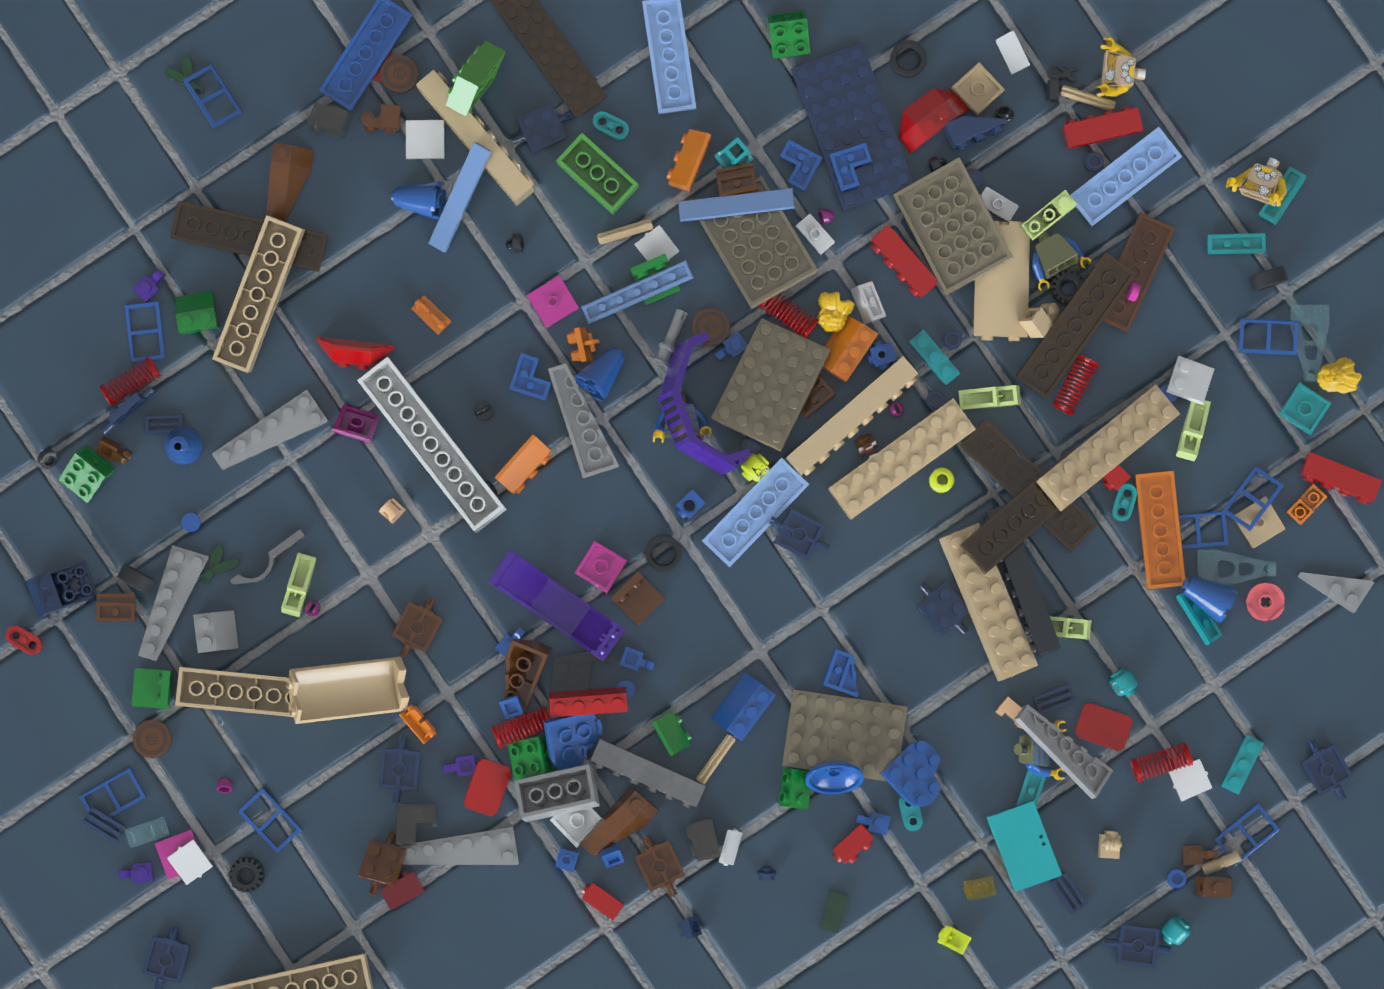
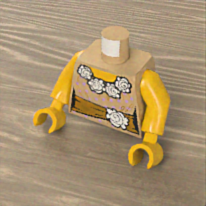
(1118, 70)
(1261, 183)

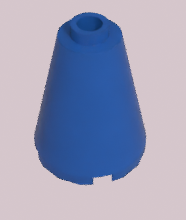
(422, 198)
(601, 373)
(190, 442)
(1210, 596)

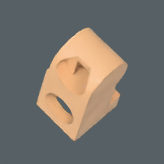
(392, 510)
(1010, 708)

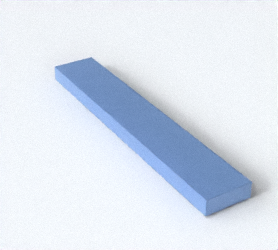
(460, 197)
(736, 205)
(637, 292)

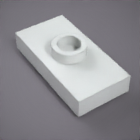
(998, 204)
(815, 234)

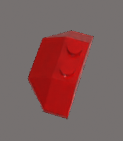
(928, 117)
(354, 352)

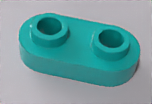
(611, 125)
(1123, 502)
(909, 812)

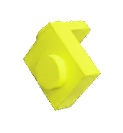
(954, 939)

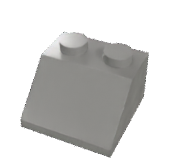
(216, 631)

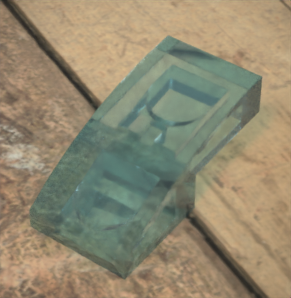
(147, 832)

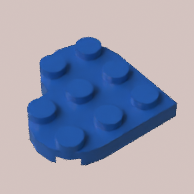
(570, 739)
(913, 774)

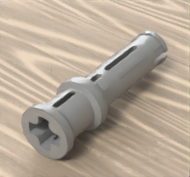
(667, 346)

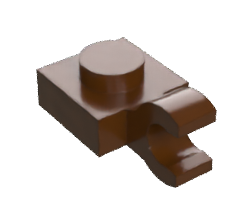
(866, 444)
(110, 450)
(1194, 854)

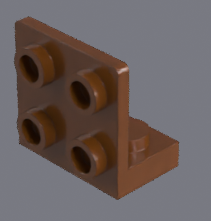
(637, 598)

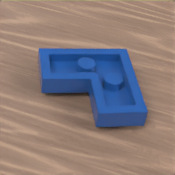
(805, 162)
(844, 163)
(524, 380)

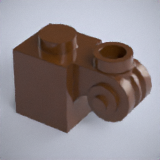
(388, 120)

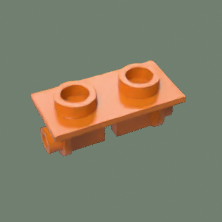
(431, 314)
(415, 721)

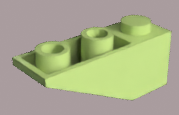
(1049, 215)

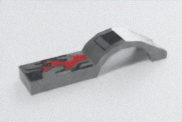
(273, 554)

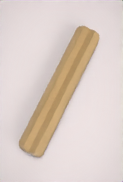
(1087, 98)
(625, 231)
(715, 759)

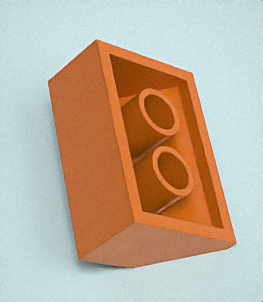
(689, 159)
(848, 348)
(523, 465)

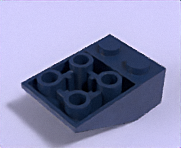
(969, 129)
(61, 588)

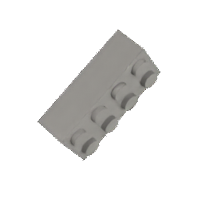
(557, 793)

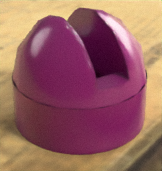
(825, 216)
(892, 411)
(316, 610)
(224, 785)

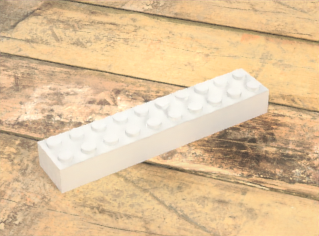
(432, 445)

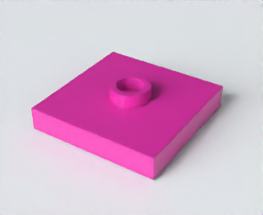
(553, 302)
(600, 566)
(169, 846)

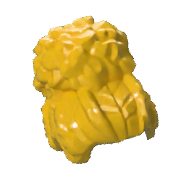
(833, 311)
(1339, 376)

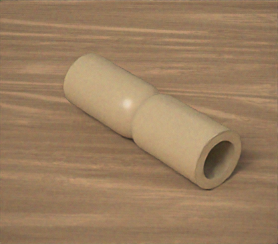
(1218, 864)

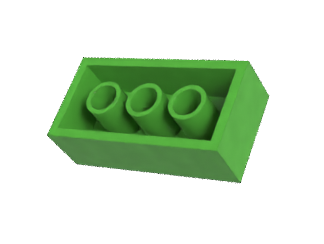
(474, 77)
(597, 173)

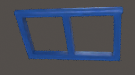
(200, 102)
(1270, 322)
(132, 333)
(1241, 491)
(1197, 525)
(105, 784)
(1238, 823)
(259, 830)

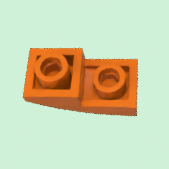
(1306, 504)

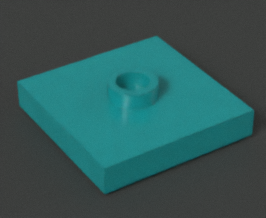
(1304, 408)

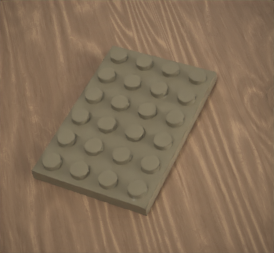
(953, 226)
(760, 251)
(770, 384)
(844, 730)

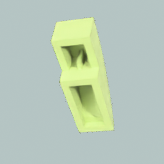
(990, 397)
(1193, 430)
(298, 585)
(1072, 627)

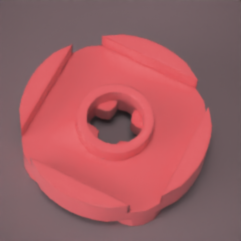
(1254, 602)

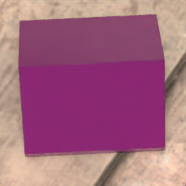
(356, 424)

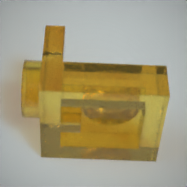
(979, 888)

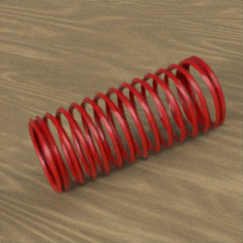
(805, 333)
(1087, 362)
(155, 373)
(545, 716)
(1138, 772)

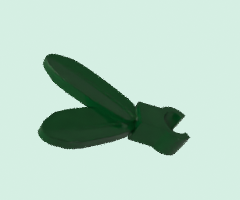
(187, 71)
(217, 566)

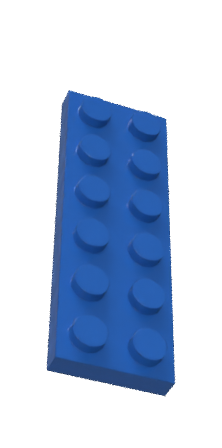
(365, 53)

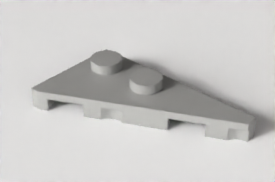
(1342, 590)

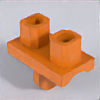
(585, 343)

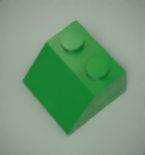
(196, 313)
(671, 733)

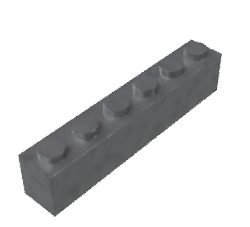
(648, 773)

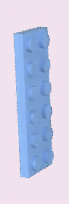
(669, 55)
(1125, 176)
(752, 514)

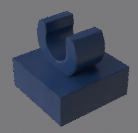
(691, 927)

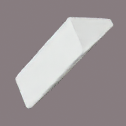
(1012, 52)
(868, 302)

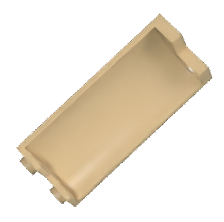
(1004, 291)
(347, 690)

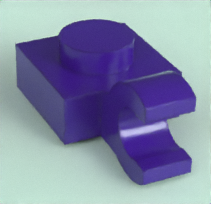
(147, 287)
(464, 766)
(140, 872)

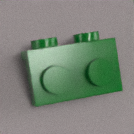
(794, 789)

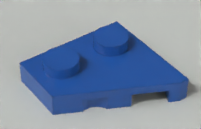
(841, 673)

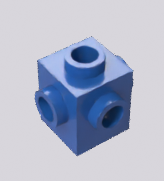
(888, 352)

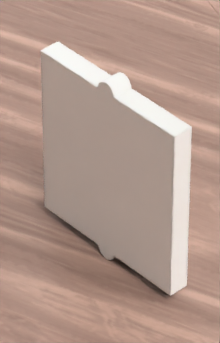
(656, 244)
(1190, 780)
(730, 847)
(189, 862)

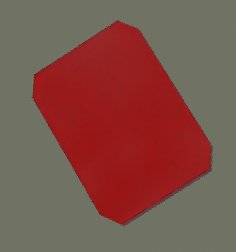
(1103, 726)
(487, 787)

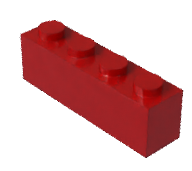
(1102, 128)
(904, 262)
(1340, 477)
(588, 702)

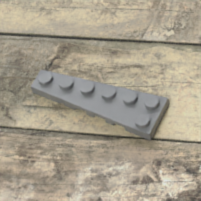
(283, 424)
(585, 435)
(174, 590)
(1085, 770)
(478, 848)

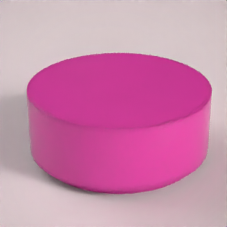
(1133, 291)

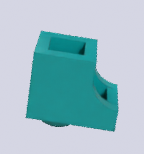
(733, 153)

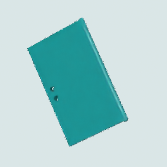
(1020, 843)

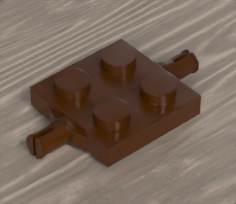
(417, 627)
(382, 863)
(659, 865)

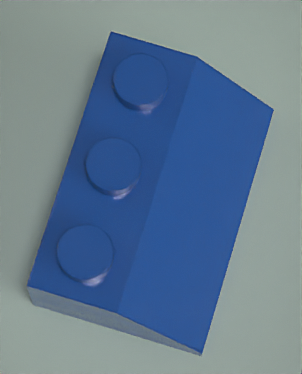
(743, 706)

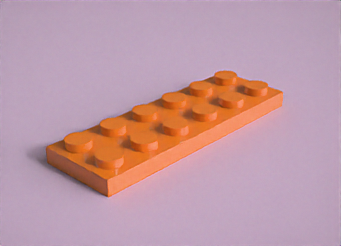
(1160, 529)

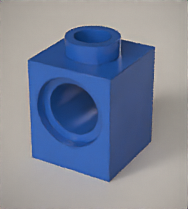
(692, 496)
(567, 859)

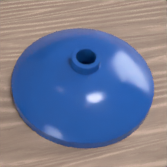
(834, 777)

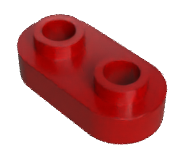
(24, 640)

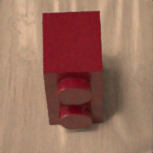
(405, 889)

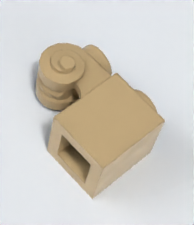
(1039, 320)
(1109, 845)

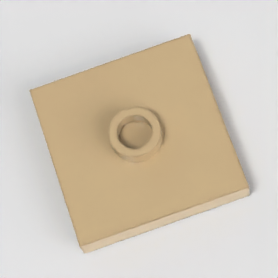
(977, 89)
(1265, 528)

